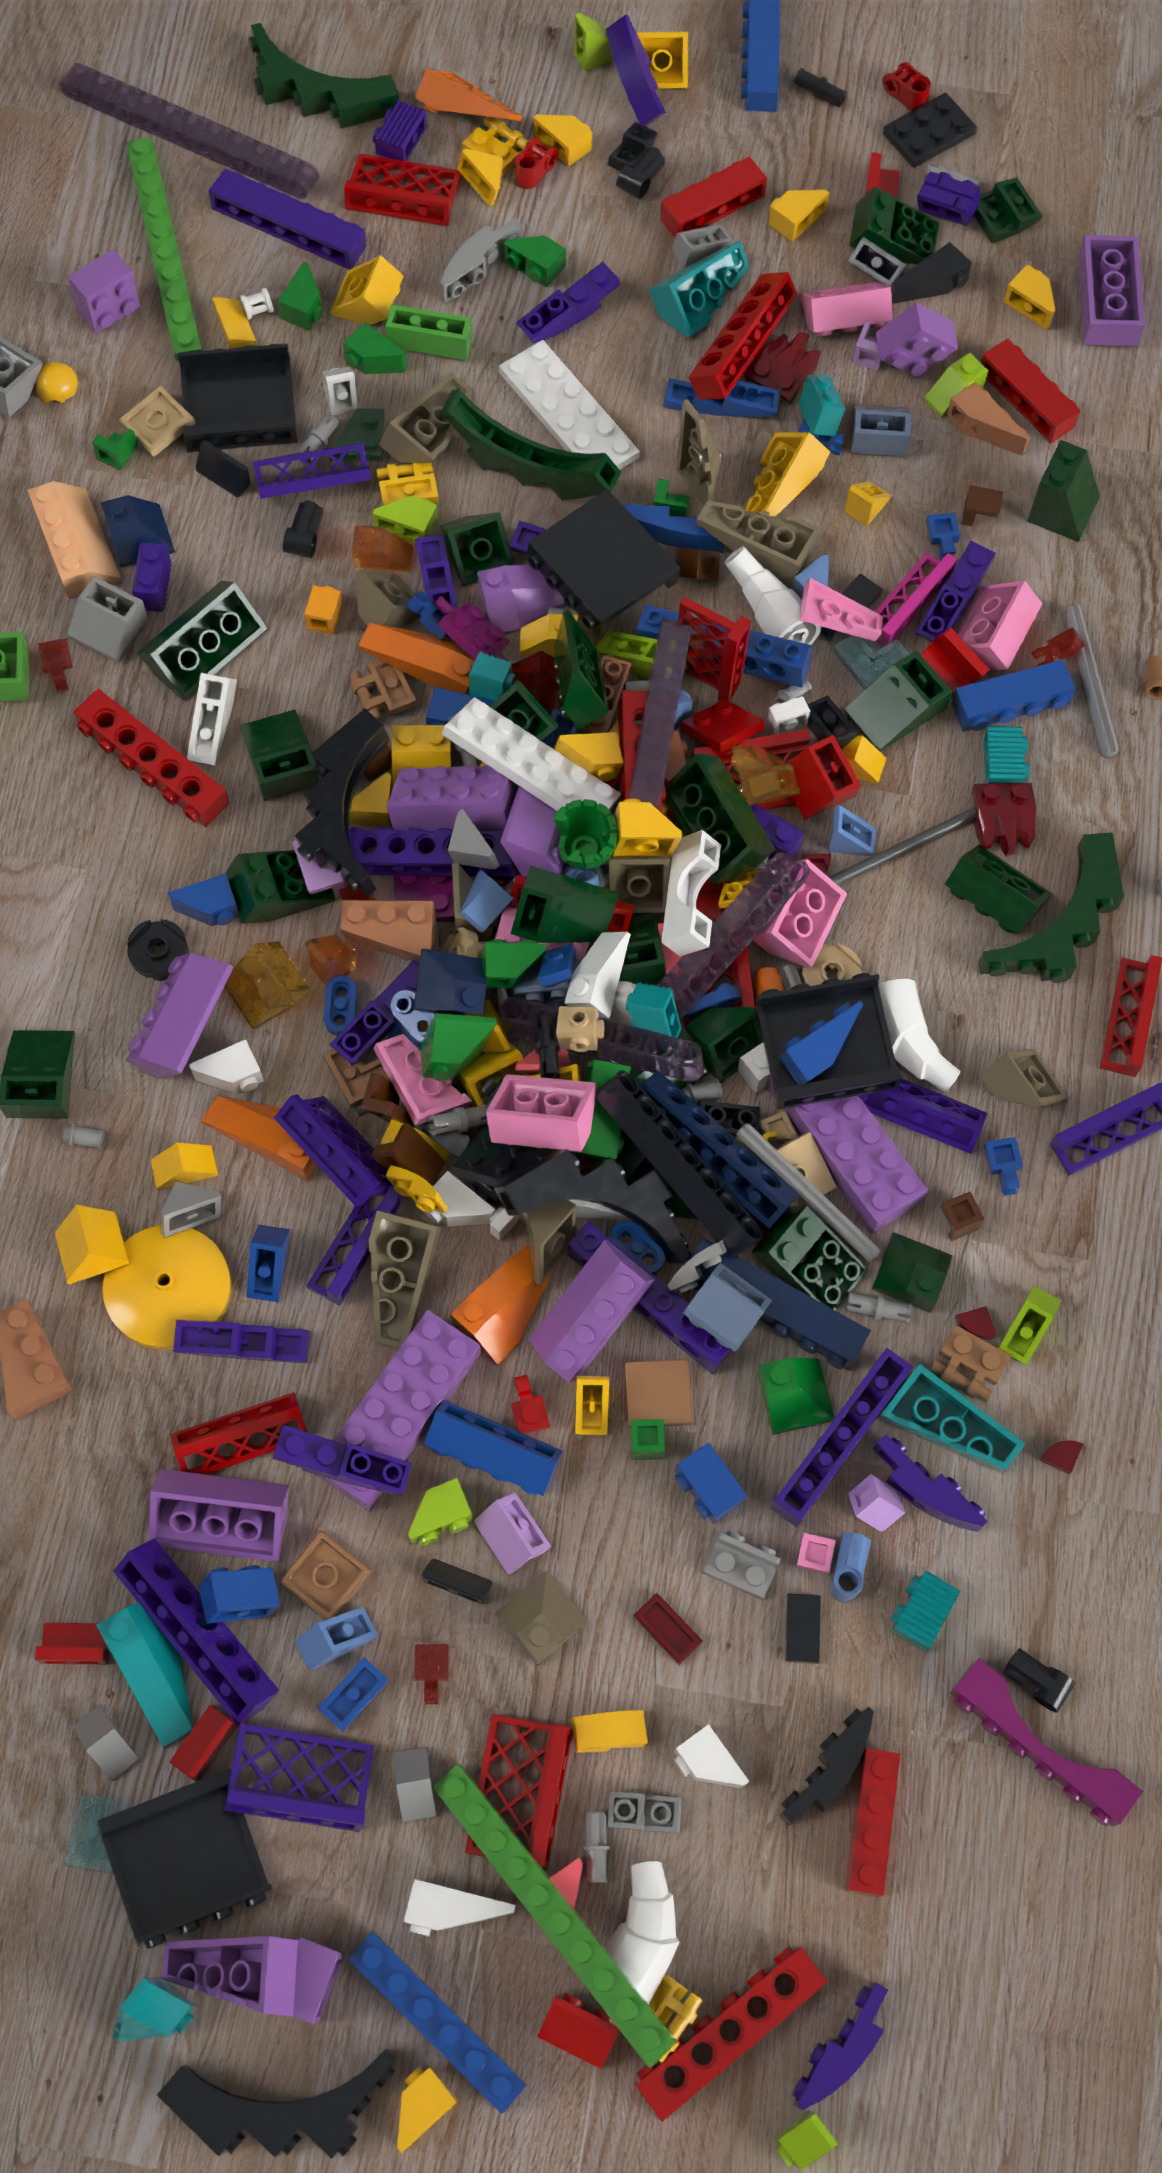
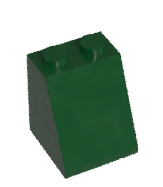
(1066, 493)

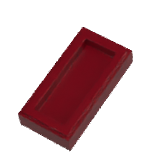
(667, 1629)

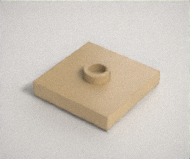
(157, 421)
(807, 1159)

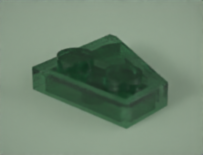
(364, 426)

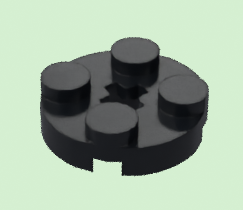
(156, 933)

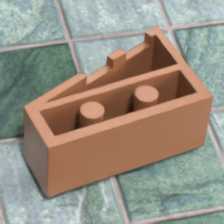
(391, 926)
(28, 1362)

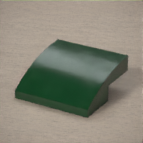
(1006, 210)

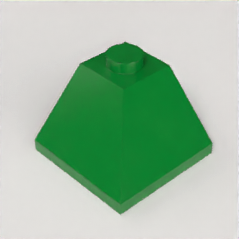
(453, 1044)
(794, 1394)

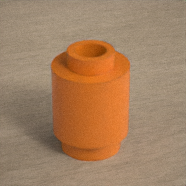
(767, 979)

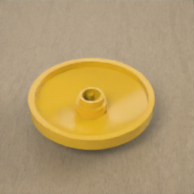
(196, 1289)

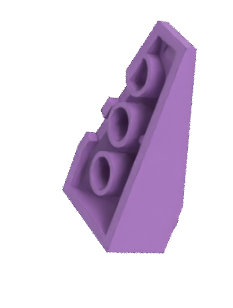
(515, 596)

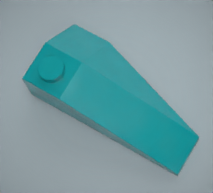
(696, 291)
(151, 1670)
(153, 2011)

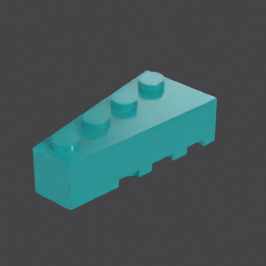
(946, 1418)

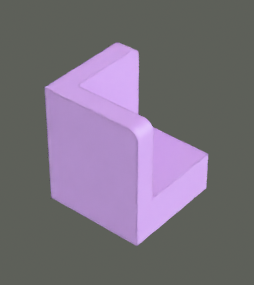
(867, 350)
(876, 1503)

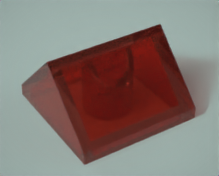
(539, 678)

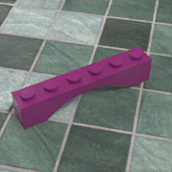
(1102, 1790)

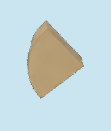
(781, 1125)

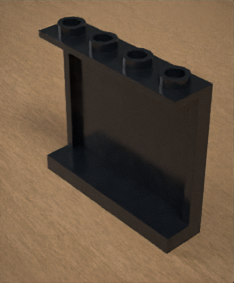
(238, 397)
(601, 560)
(865, 1059)
(182, 1860)

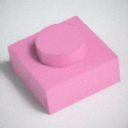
(815, 1553)

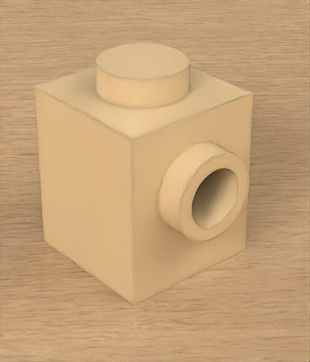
(579, 1028)

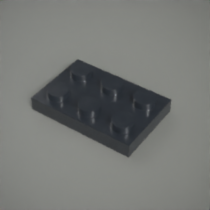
(929, 130)
(495, 1162)

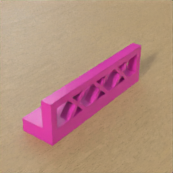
(913, 603)

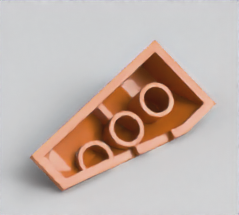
(451, 93)
(420, 655)
(257, 1130)
(501, 1307)

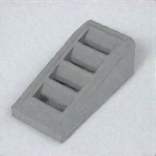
(689, 253)

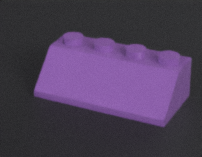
(532, 835)
(178, 1015)
(590, 1311)
(218, 1515)

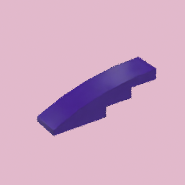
(633, 70)
(435, 569)
(241, 1341)

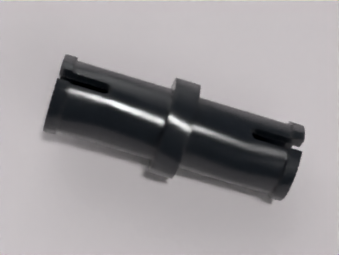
(820, 87)
(547, 1047)

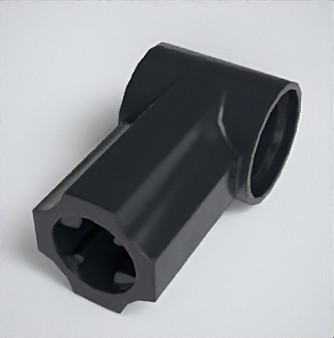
(638, 176)
(302, 535)
(1047, 1685)

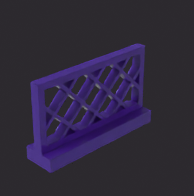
(329, 1147)
(294, 1807)

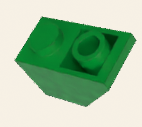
(536, 257)
(509, 962)

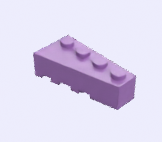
(241, 1970)

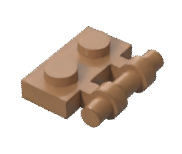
(391, 685)
(976, 1357)

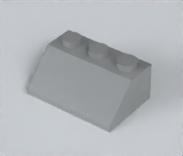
(17, 377)

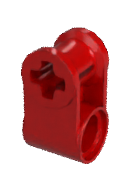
(910, 86)
(534, 163)

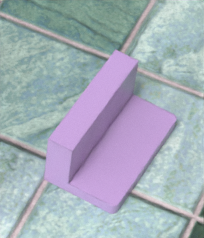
(318, 878)
(511, 1532)

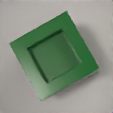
(116, 449)
(677, 503)
(647, 1439)

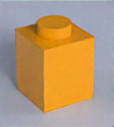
(323, 609)

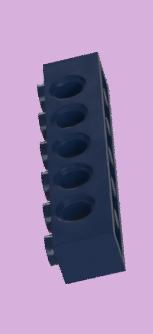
(735, 1165)

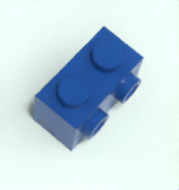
(709, 1483)
(239, 1594)

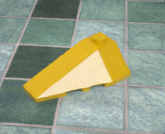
(788, 467)

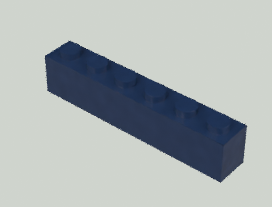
(797, 1314)

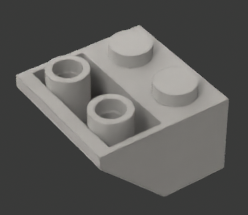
(106, 619)

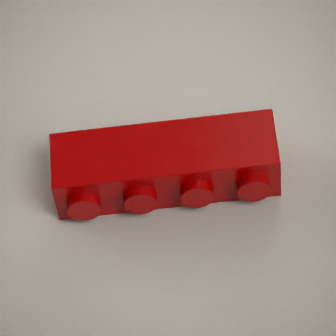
(714, 197)
(1030, 391)
(872, 1822)

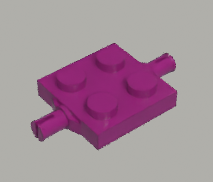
(472, 630)

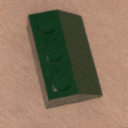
(997, 889)

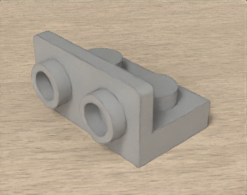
(742, 1564)

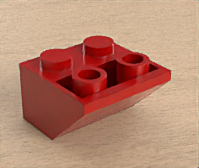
(823, 778)
(579, 2031)

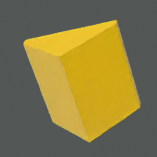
(668, 57)
(90, 1243)

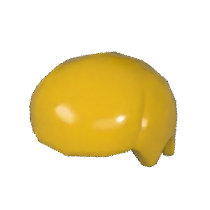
(56, 382)

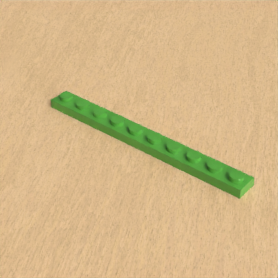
(163, 246)
(555, 1916)

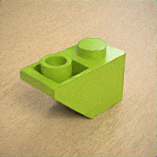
(440, 1511)

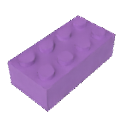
(1111, 290)
(435, 796)

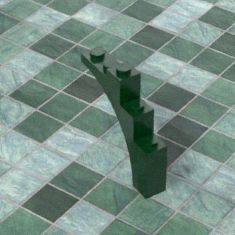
(348, 99)
(496, 446)
(1052, 949)

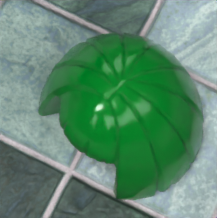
(586, 834)

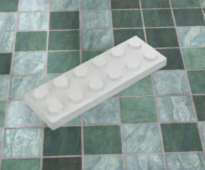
(566, 405)
(524, 758)

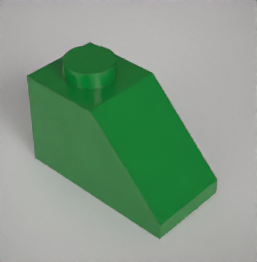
(301, 299)
(373, 352)

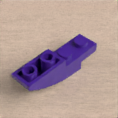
(572, 306)
(957, 592)
(375, 1019)
(341, 1461)
(938, 1497)
(837, 2063)

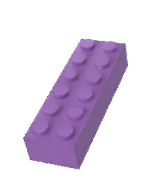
(860, 1158)
(407, 1396)

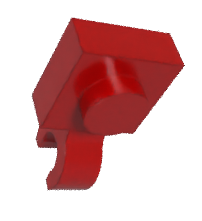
(529, 1411)

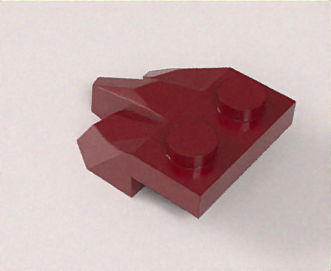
(784, 365)
(1004, 815)

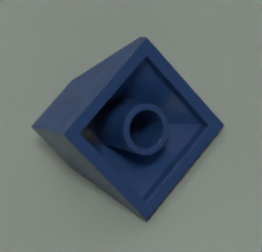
(133, 523)
(450, 984)

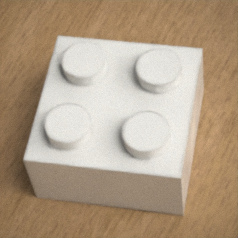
(788, 716)

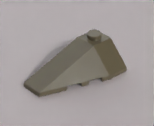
(421, 429)
(697, 455)
(773, 541)
(400, 1265)

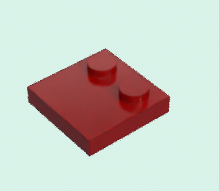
(722, 725)

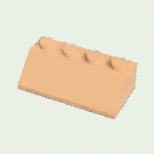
(73, 536)

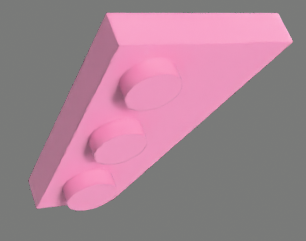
(837, 612)
(418, 1094)

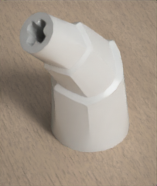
(774, 604)
(910, 1036)
(648, 1937)

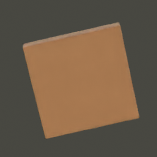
(659, 1391)
(325, 1576)

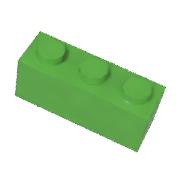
(429, 332)

